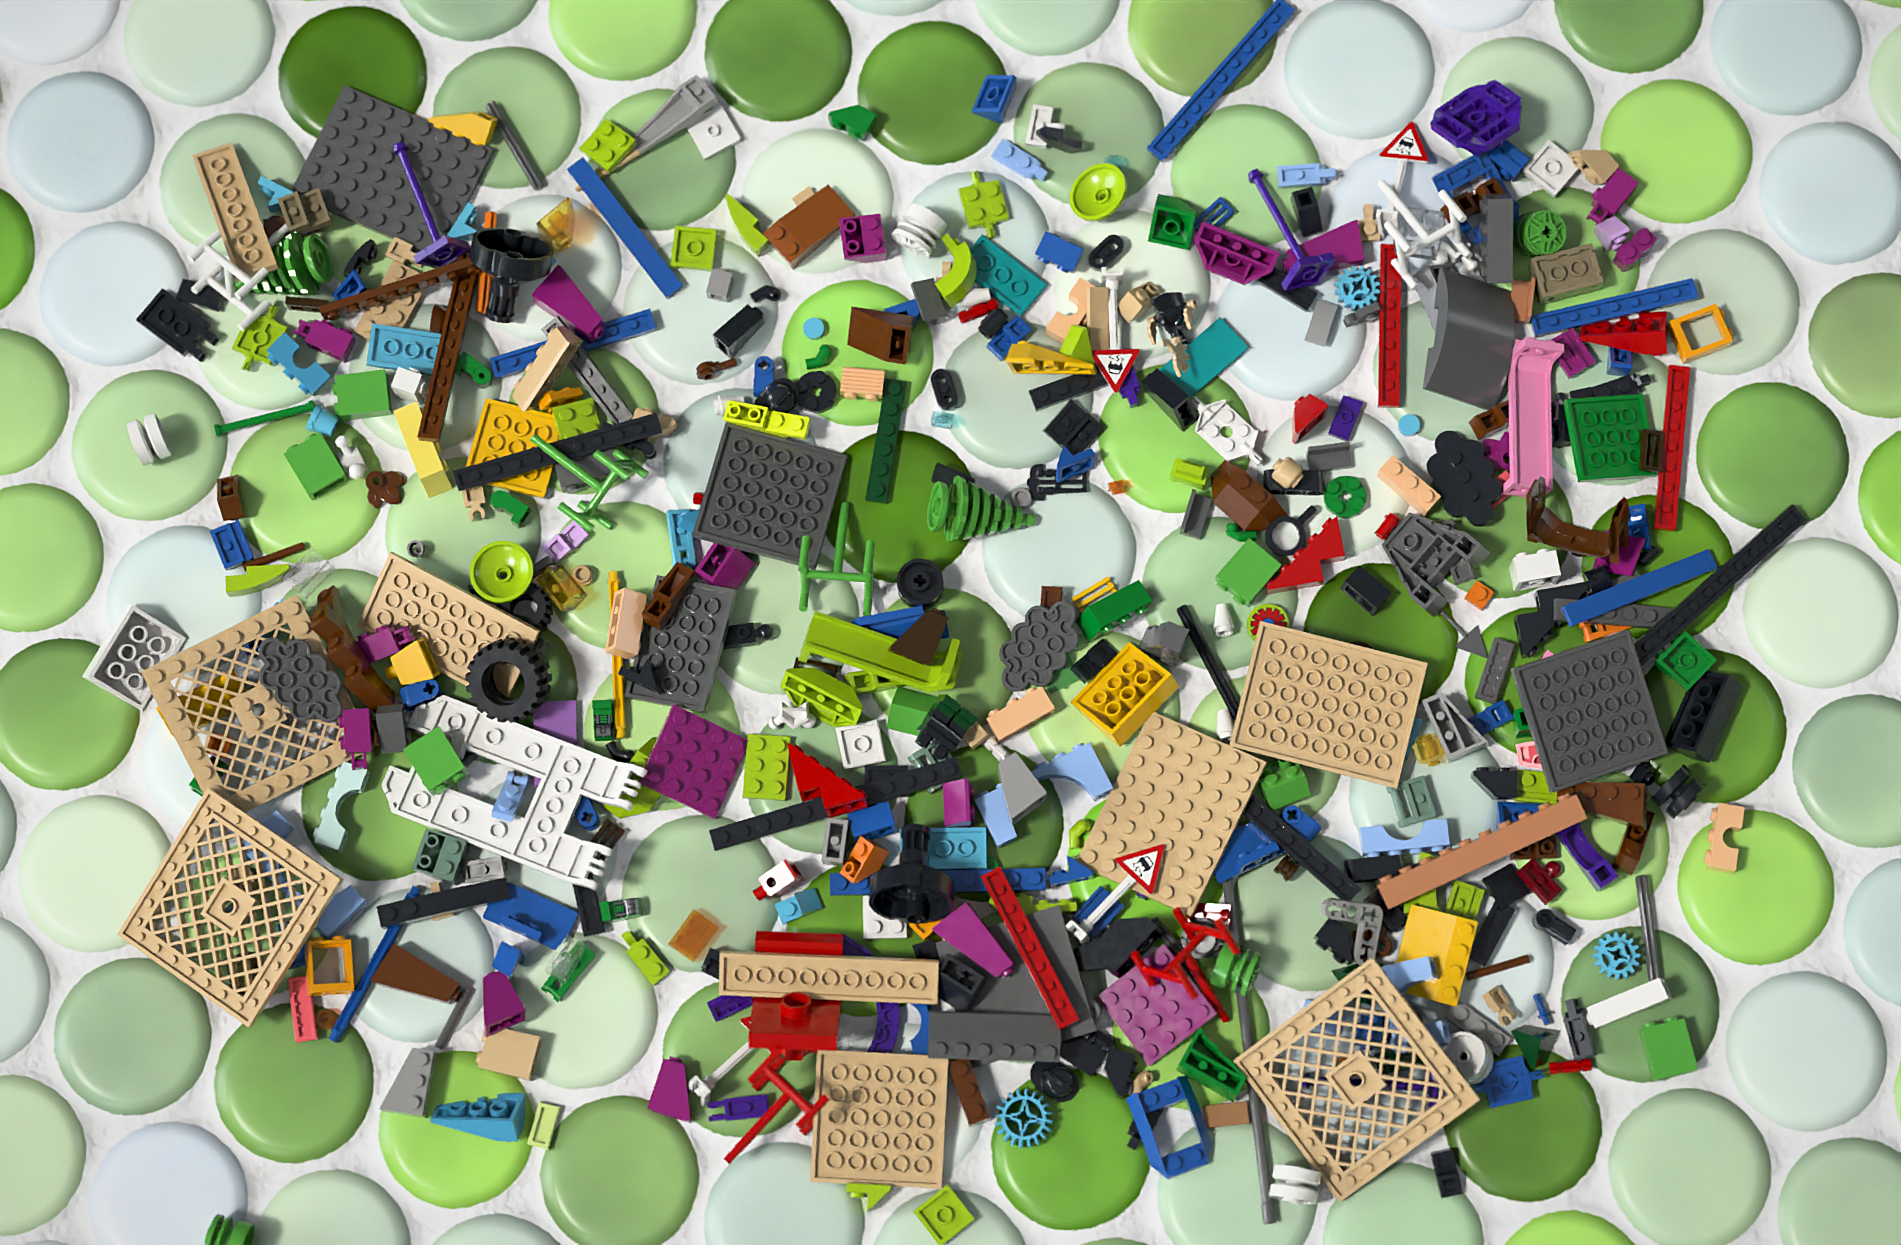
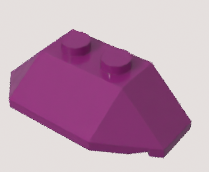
(1233, 255)

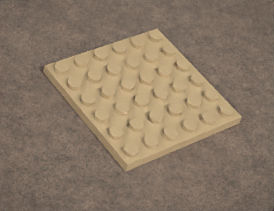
(880, 1119)

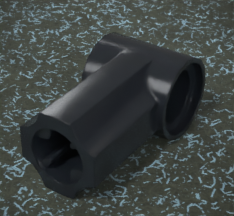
(1555, 928)

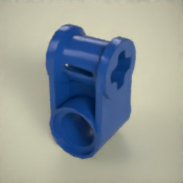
(762, 378)
(418, 694)
(584, 809)
(1302, 823)

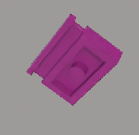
(1575, 354)

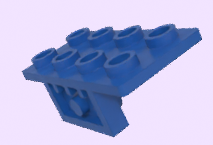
(1245, 851)
(532, 917)

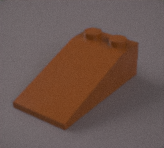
(808, 226)

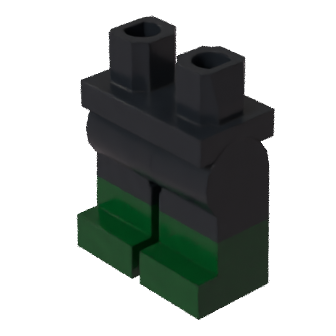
(944, 726)

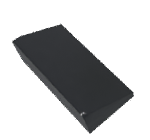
(947, 474)

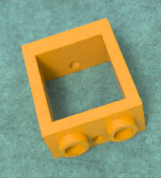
(1681, 343)
(331, 988)

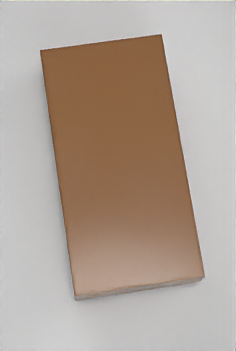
(1226, 1114)

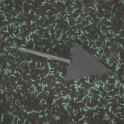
(1471, 642)

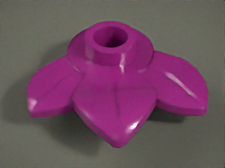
(1497, 451)

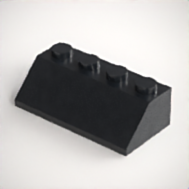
(1703, 716)

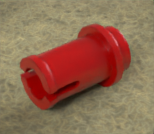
(1387, 526)

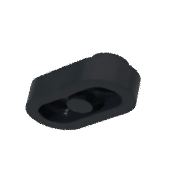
(1104, 252)
(944, 390)

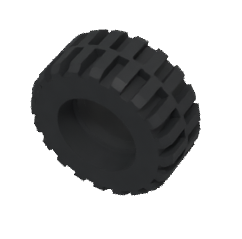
(490, 698)

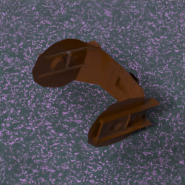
(1550, 530)

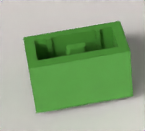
(1283, 784)

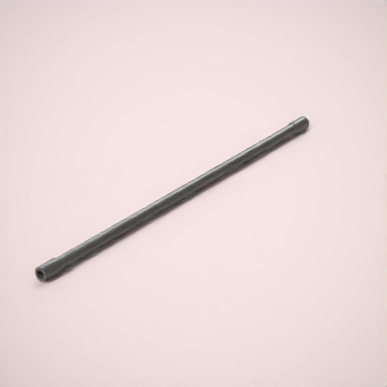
(1267, 1205)

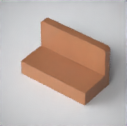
(1522, 298)

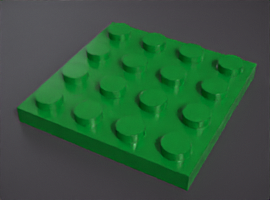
(1607, 436)

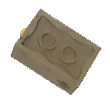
(1566, 273)

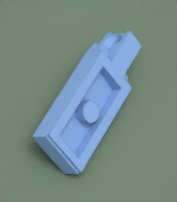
(1018, 161)
(1304, 175)

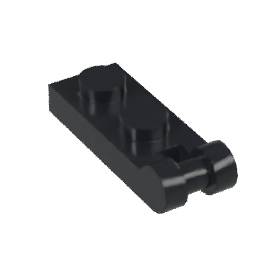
(641, 445)

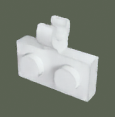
(1040, 117)

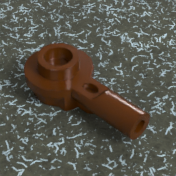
(707, 369)

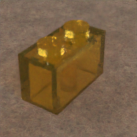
(561, 587)

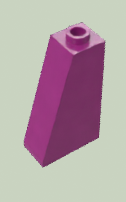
(1342, 242)
(562, 298)
(973, 938)

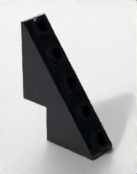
(1536, 626)

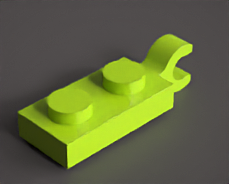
(645, 959)

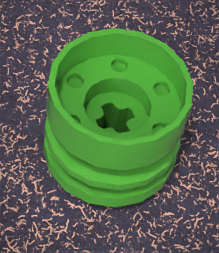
(1529, 236)
(1236, 969)
(222, 1232)

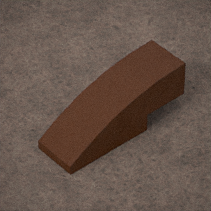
(1491, 420)
(668, 596)

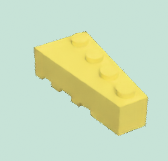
(423, 453)

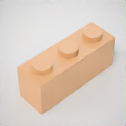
(1408, 486)
(626, 623)
(1020, 714)

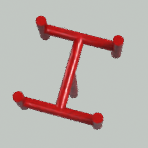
(1185, 955)
(758, 1078)

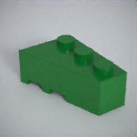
(1114, 611)
(1210, 1067)

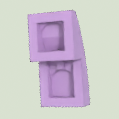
(566, 542)

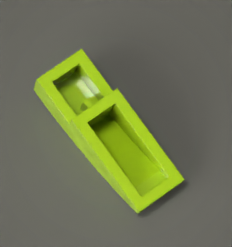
(746, 226)
(256, 579)
(868, 683)

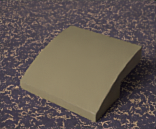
(305, 211)

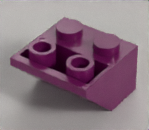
(863, 238)
(724, 567)
(957, 804)

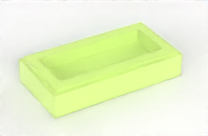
(543, 1125)

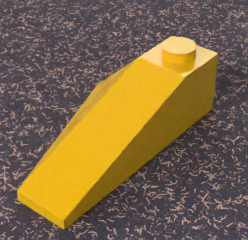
(1033, 359)

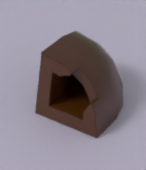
(437, 318)

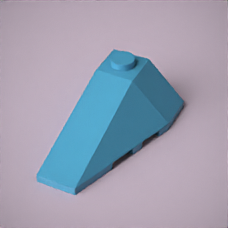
(493, 1118)

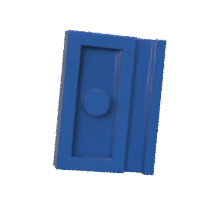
(232, 545)
(1091, 905)

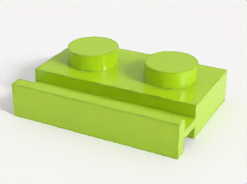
(1533, 788)
(1464, 900)

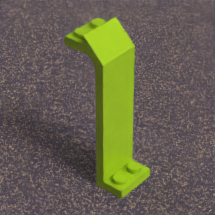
(870, 652)

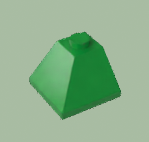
(1171, 222)

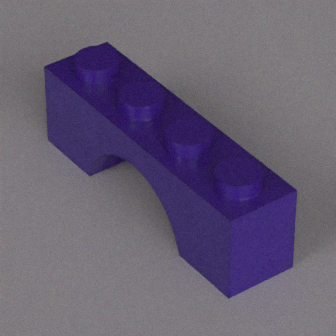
(1590, 862)

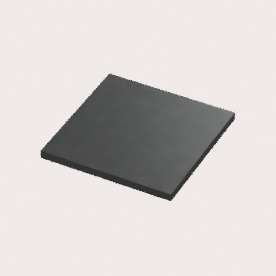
(769, 495)
(1589, 711)
(1018, 991)

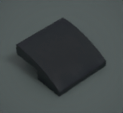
(1073, 428)

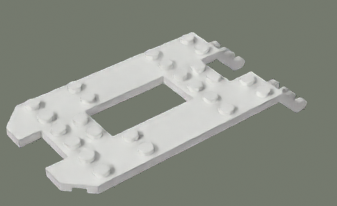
(539, 837)

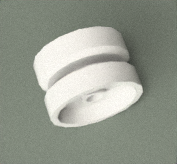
(145, 440)
(1475, 1051)
(1295, 1185)

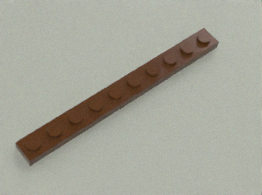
(447, 357)

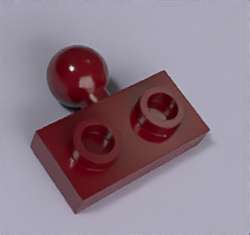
(1541, 880)

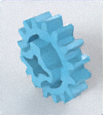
(1350, 283)
(1624, 959)

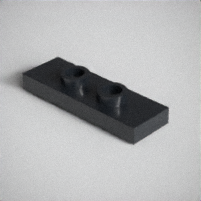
(1299, 297)
(589, 909)
(1490, 933)

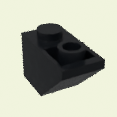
(1306, 212)
(1496, 784)
(1335, 938)
(1118, 1068)

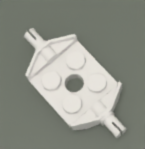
(1219, 416)

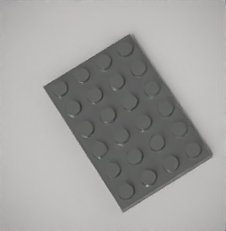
(686, 648)

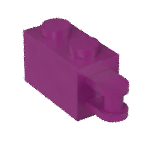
(1612, 196)
(327, 339)
(384, 642)
(356, 735)

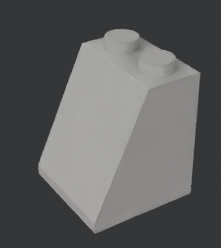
(1019, 787)

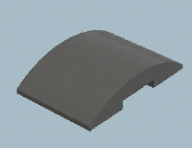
(1470, 340)

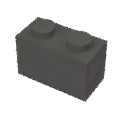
(393, 728)

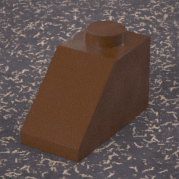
(230, 498)

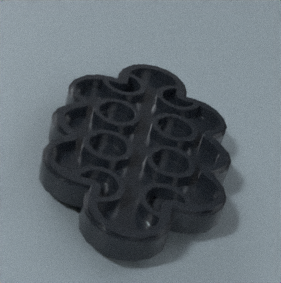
(1464, 478)

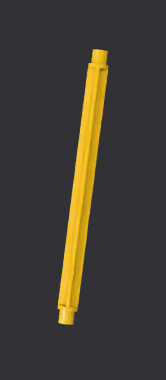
(617, 662)

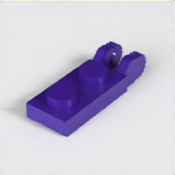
(740, 1108)

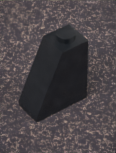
(738, 330)
(1170, 399)

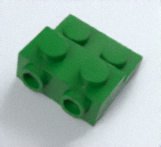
(1684, 660)

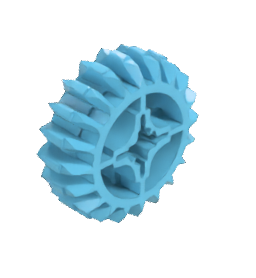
(1033, 1119)

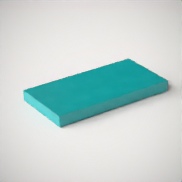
(1005, 277)
(1208, 356)

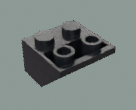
(959, 983)

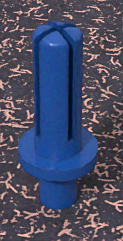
(1543, 1014)

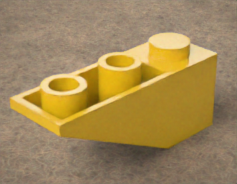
(473, 125)

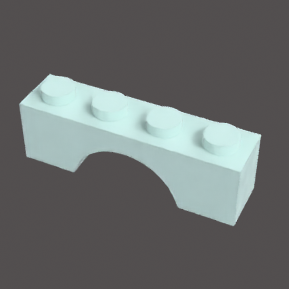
(349, 782)

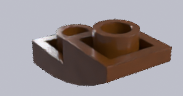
(1539, 850)

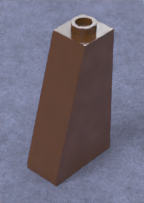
(413, 976)

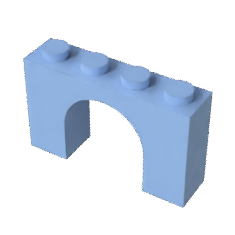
(1403, 977)

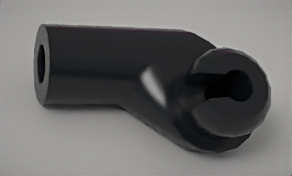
(767, 292)
(1649, 555)
(619, 755)

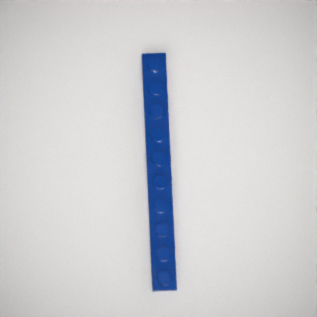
(1220, 80)
(965, 881)

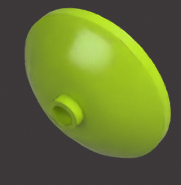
(1098, 192)
(496, 560)

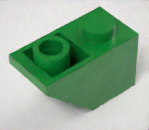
(854, 120)

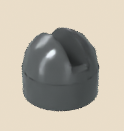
(412, 551)

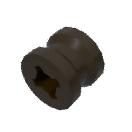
(1286, 868)

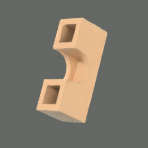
(1061, 323)
(1720, 856)

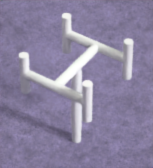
(1404, 249)
(231, 272)

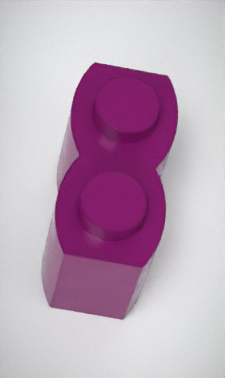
(1633, 250)

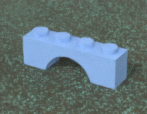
(1377, 841)

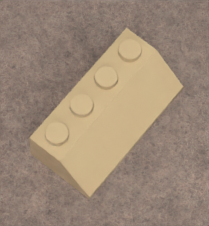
(546, 368)

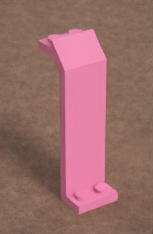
(1530, 414)

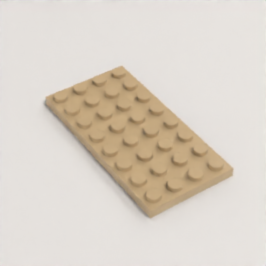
(447, 617)

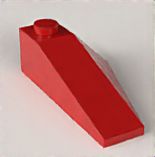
(1639, 335)

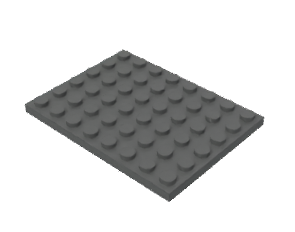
(367, 181)

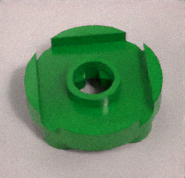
(1337, 506)

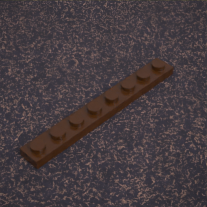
(398, 288)

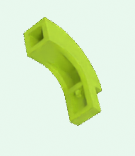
(962, 275)

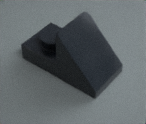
(646, 677)

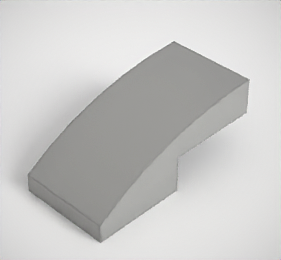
(1321, 323)

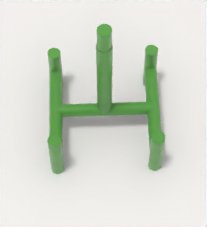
(617, 468)
(837, 574)

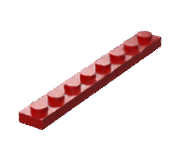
(1389, 330)
(1673, 429)
(1029, 948)

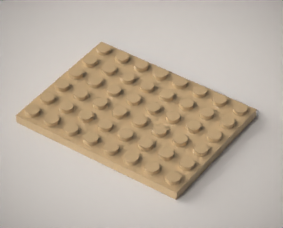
(1328, 704)
(1175, 793)

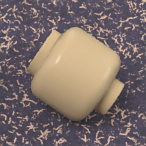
(1287, 472)

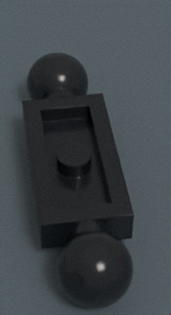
(744, 635)

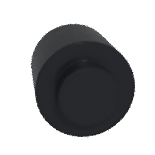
(993, 323)

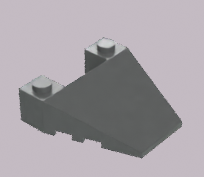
(1426, 553)

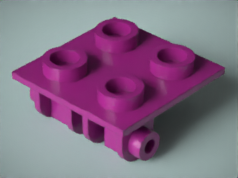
(1627, 558)

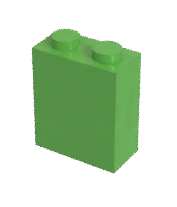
(362, 395)
(315, 465)
(1247, 573)
(436, 761)
(1668, 1049)

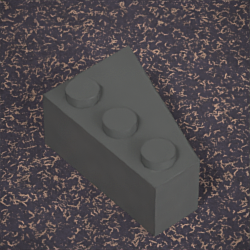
(1165, 642)

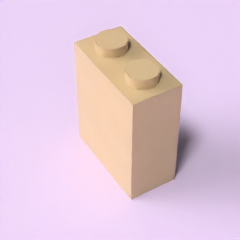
(509, 1054)

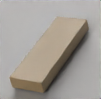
(1098, 317)

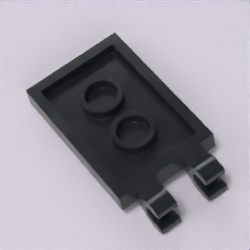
(176, 325)

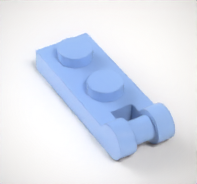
(510, 797)

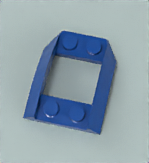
(1464, 172)
(1162, 1097)

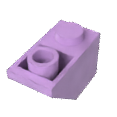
(1611, 233)

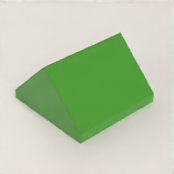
(908, 711)

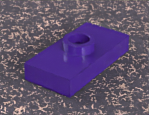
(1345, 418)
(727, 1005)

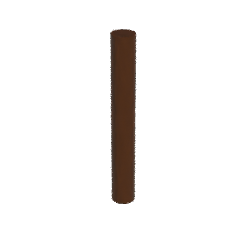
(275, 555)
(1497, 967)

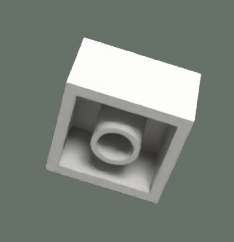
(1534, 570)

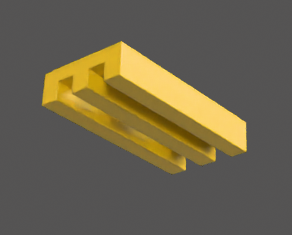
(1075, 599)

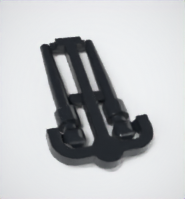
(1032, 482)

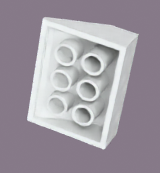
(129, 648)

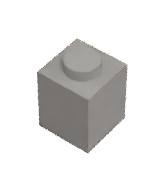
(719, 285)

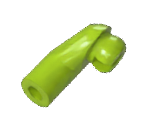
(1076, 831)

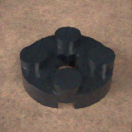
(827, 396)

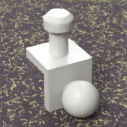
(1451, 253)
(350, 458)
(793, 717)

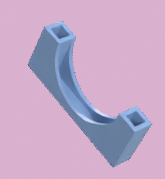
(1077, 766)
(343, 904)

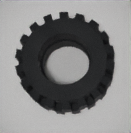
(544, 606)

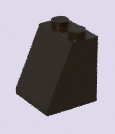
(921, 638)

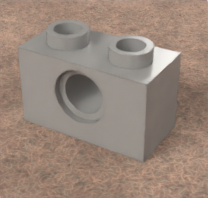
(835, 842)

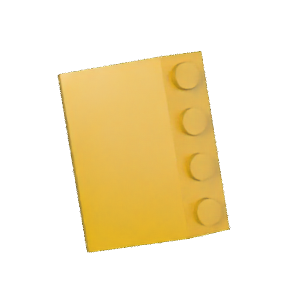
(1125, 694)
(1447, 941)

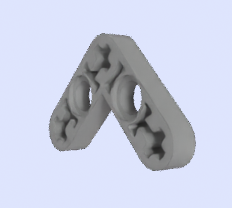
(1365, 923)

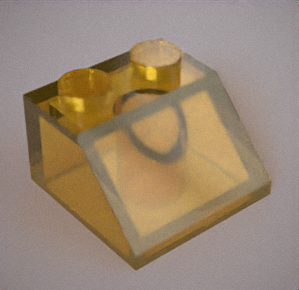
(558, 226)

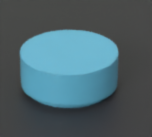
(813, 328)
(1408, 425)

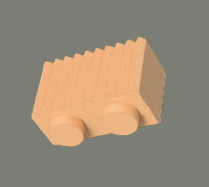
(862, 383)

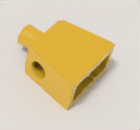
(413, 664)

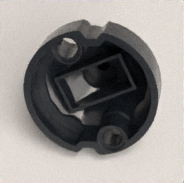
(510, 260)
(912, 888)

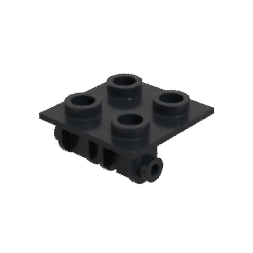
(1086, 1051)

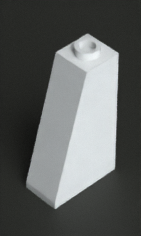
(1628, 1003)

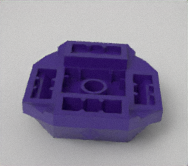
(1479, 117)

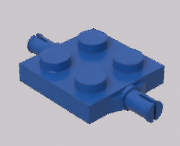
(1508, 1082)

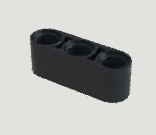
(1311, 484)
(1373, 868)

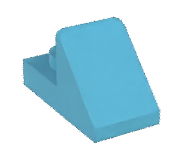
(271, 189)
(461, 228)
(798, 906)

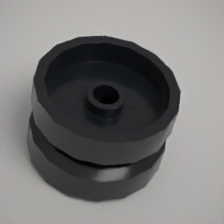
(922, 572)
(1678, 791)

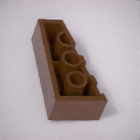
(1613, 801)

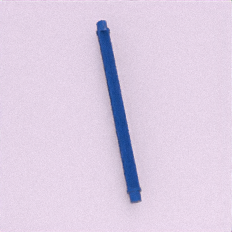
(364, 982)

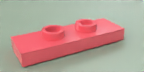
(302, 1010)

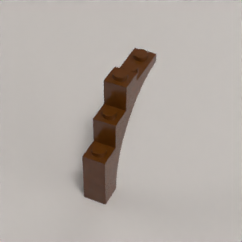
(343, 650)

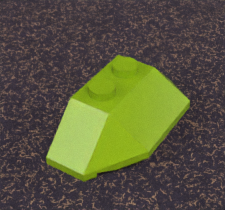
(827, 696)
(646, 797)

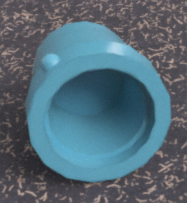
(322, 422)

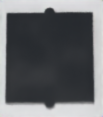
(1505, 886)

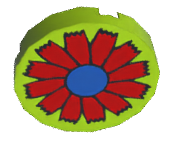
(1266, 613)

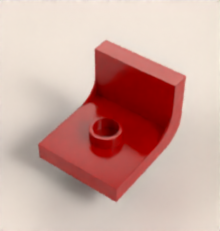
(795, 1021)

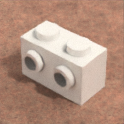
(409, 385)

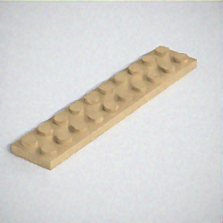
(829, 977)

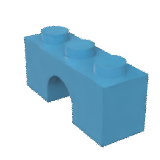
(282, 353)

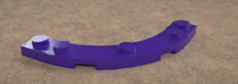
(887, 1012)

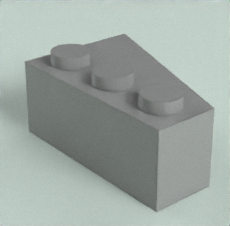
(1453, 730)
(412, 1086)

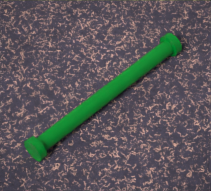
(219, 429)

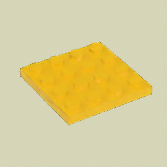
(508, 430)

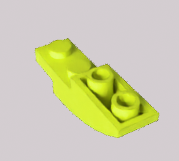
(767, 421)

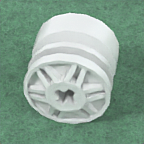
(919, 230)

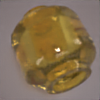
(1428, 749)

